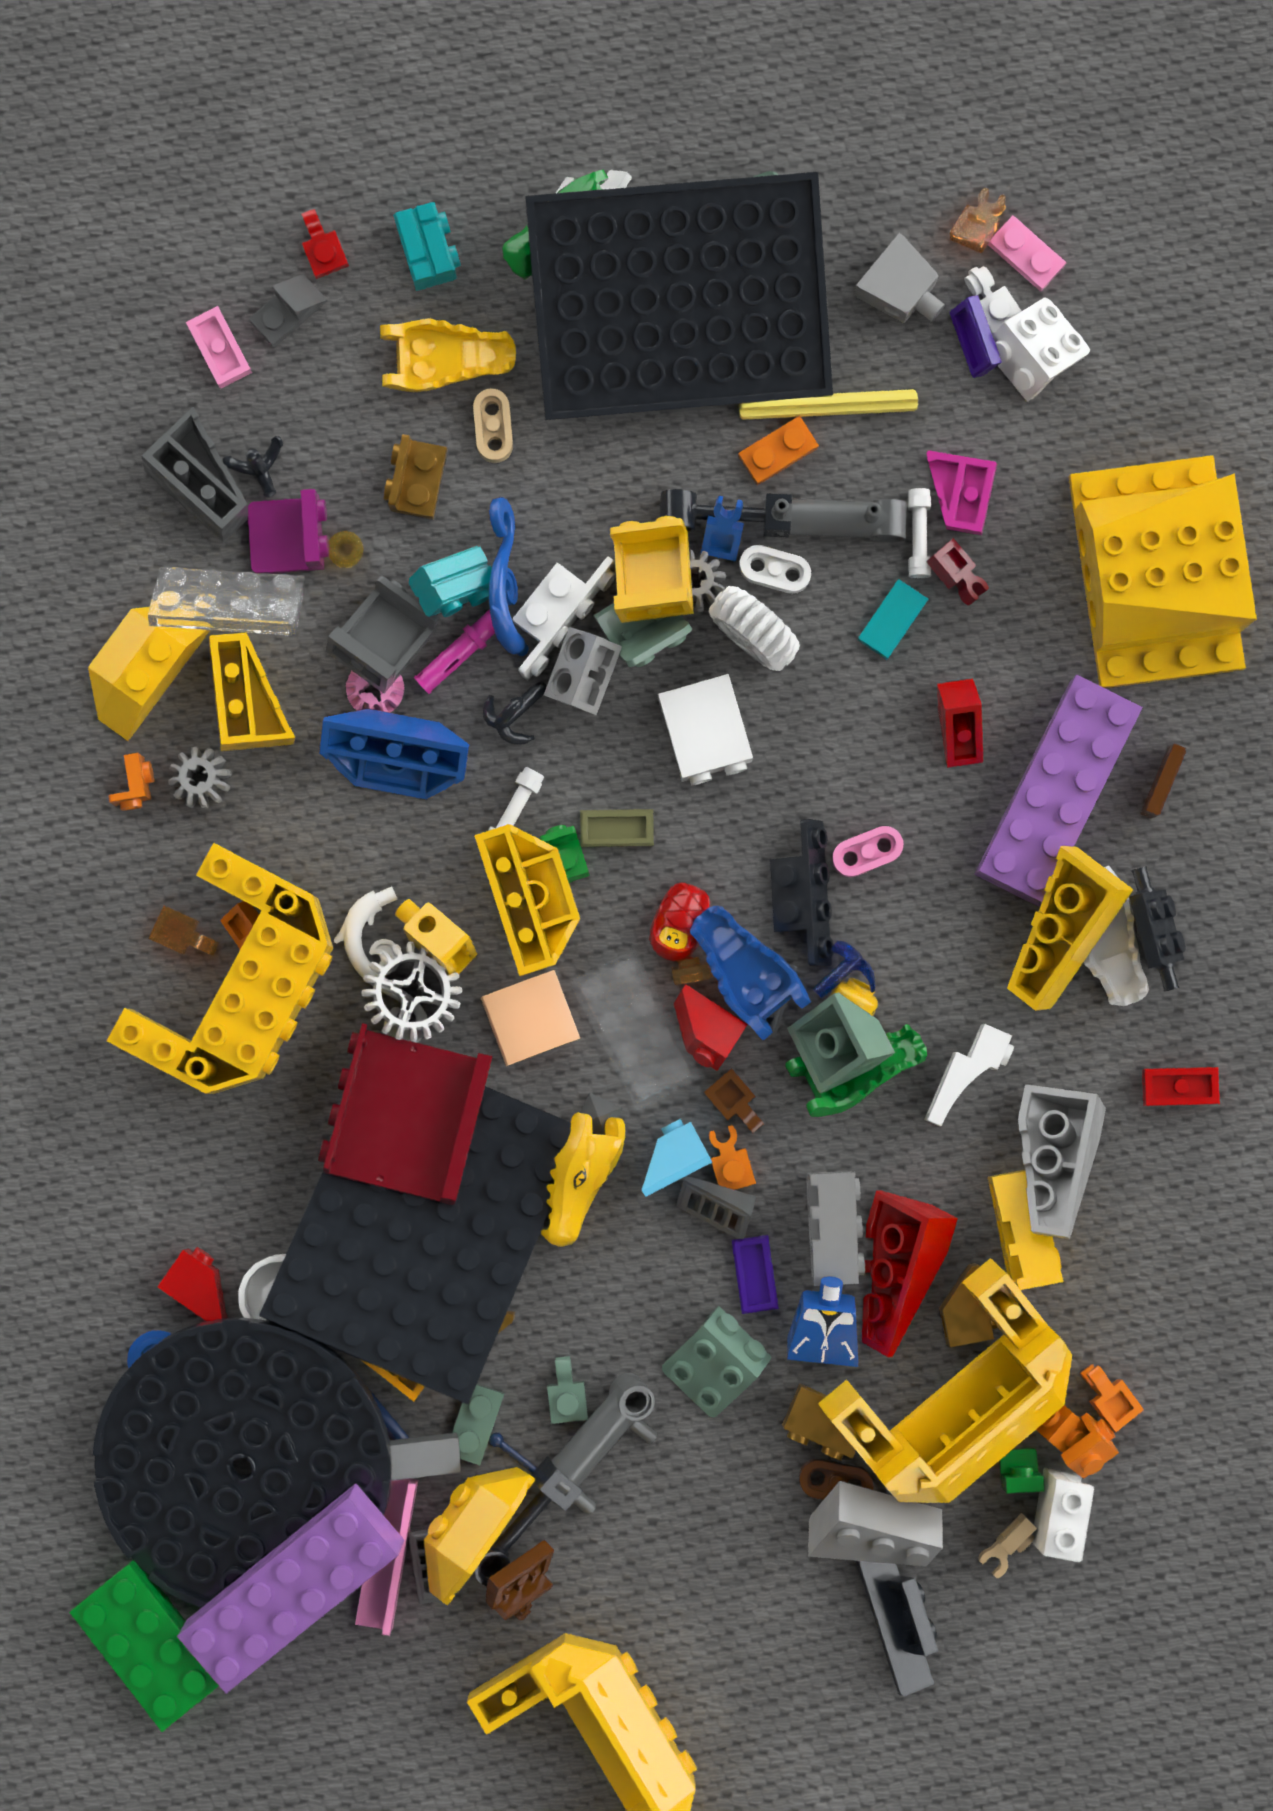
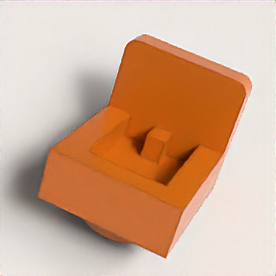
(139, 776)
(1063, 1429)
(1093, 1450)

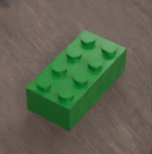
(137, 1636)

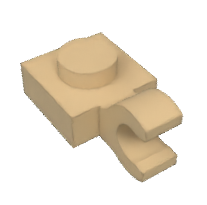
(1014, 1537)

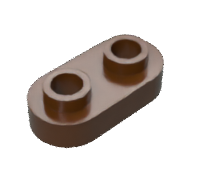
(833, 1473)

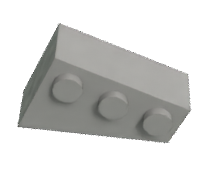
(834, 1226)
(874, 1528)

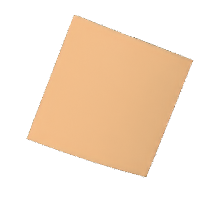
(530, 1017)

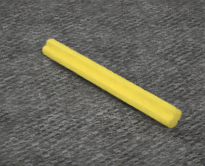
(832, 405)

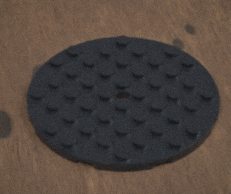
(221, 1397)

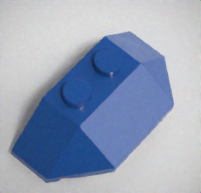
(394, 752)

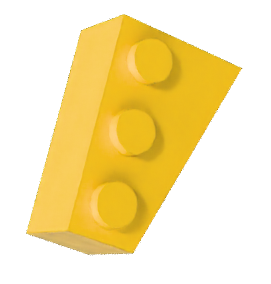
(244, 700)
(1028, 1257)

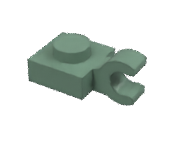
(567, 1397)

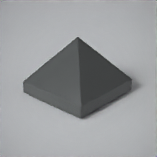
(600, 1111)

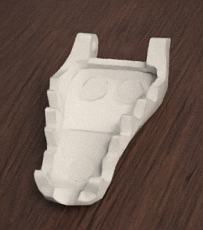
(1117, 959)

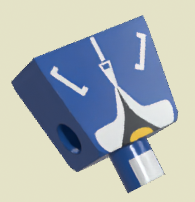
(824, 1326)

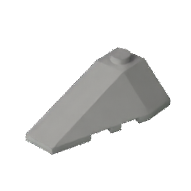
(1059, 1147)

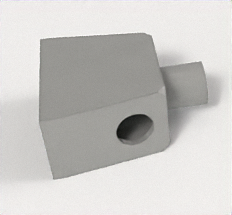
(900, 283)

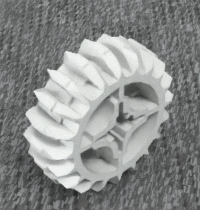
(754, 628)
(402, 1021)

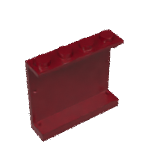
(405, 1116)

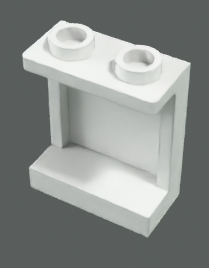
(706, 729)
(1062, 1515)

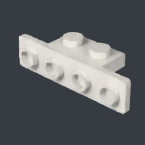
(555, 608)

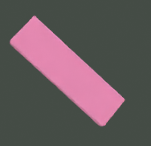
(381, 1591)

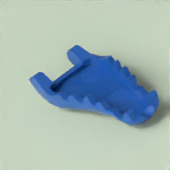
(748, 972)

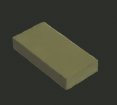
(617, 828)

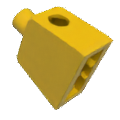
(444, 943)

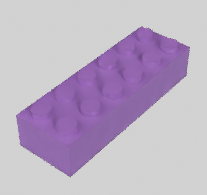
(1058, 788)
(291, 1588)

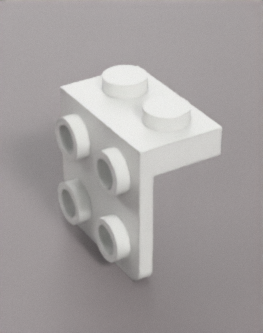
(1037, 347)

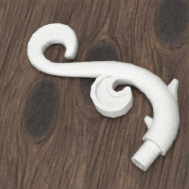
(351, 932)

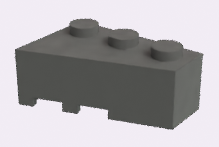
(196, 477)

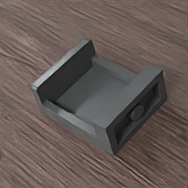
(382, 635)

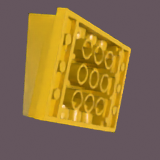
(1163, 570)

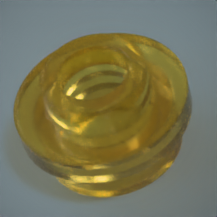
(337, 541)

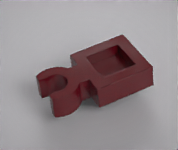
(954, 568)

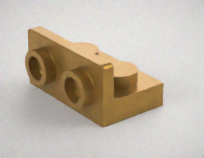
(415, 478)

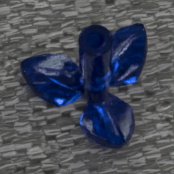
(852, 962)

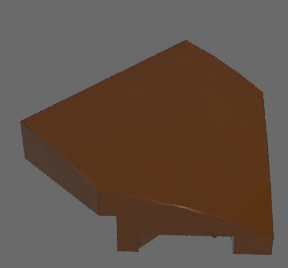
(520, 1583)

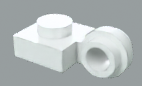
(997, 305)

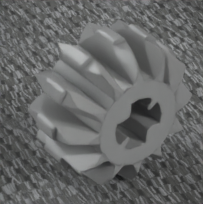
(710, 582)
(203, 789)

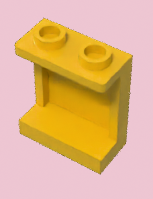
(652, 569)

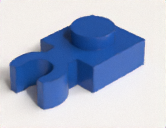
(723, 531)

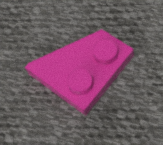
(962, 489)

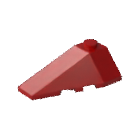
(907, 1253)

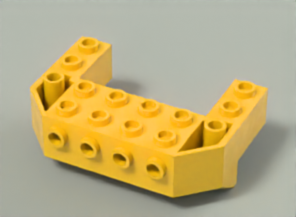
(259, 994)
(975, 1413)
(609, 1712)

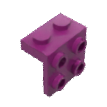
(288, 534)

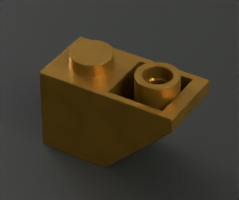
(963, 1316)
(809, 1422)

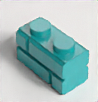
(425, 245)
(452, 582)

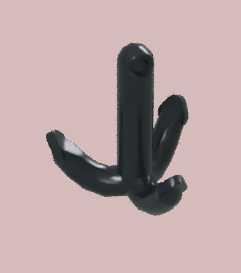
(258, 465)
(511, 713)

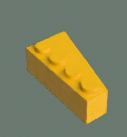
(1070, 921)

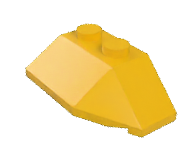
(138, 669)
(529, 895)
(470, 1527)

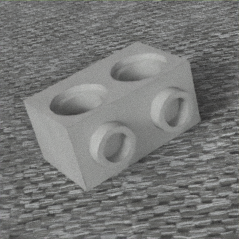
(582, 670)

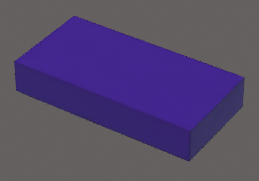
(975, 336)
(754, 1274)

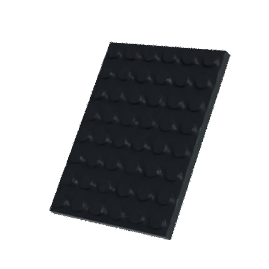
(680, 295)
(421, 1278)

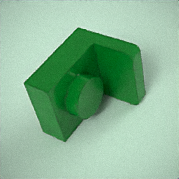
(570, 851)
(1020, 1472)

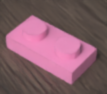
(1026, 253)
(219, 347)

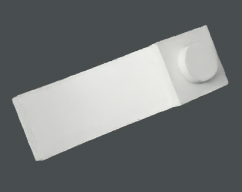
(988, 1051)

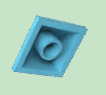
(674, 1156)

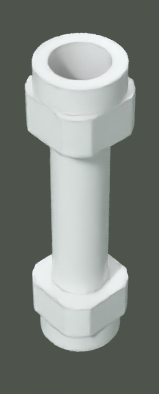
(919, 502)
(529, 782)

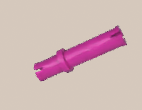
(456, 653)

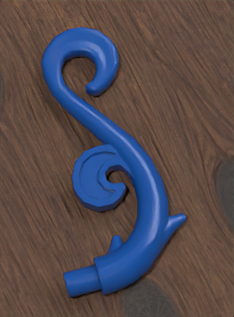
(503, 584)

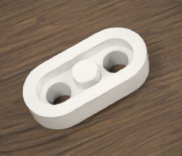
(775, 567)

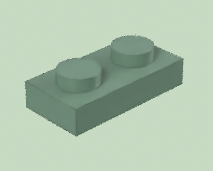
(477, 1422)

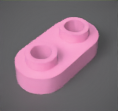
(867, 852)

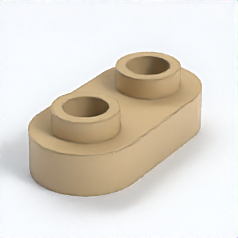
(493, 426)

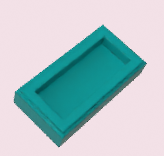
(892, 619)

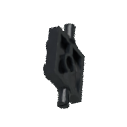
(1156, 927)

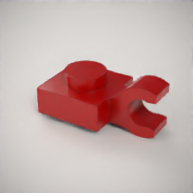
(323, 249)

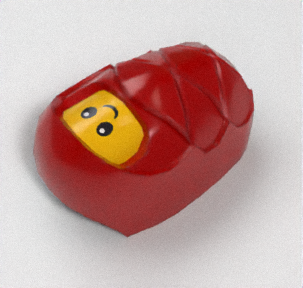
(673, 920)

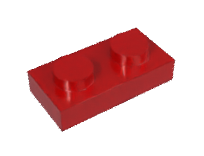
(1180, 1086)

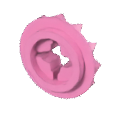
(362, 701)

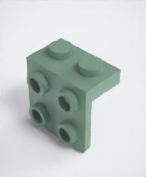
(643, 637)
(716, 1363)

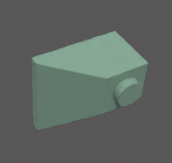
(839, 1042)

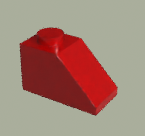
(960, 722)
(706, 1028)
(196, 1284)

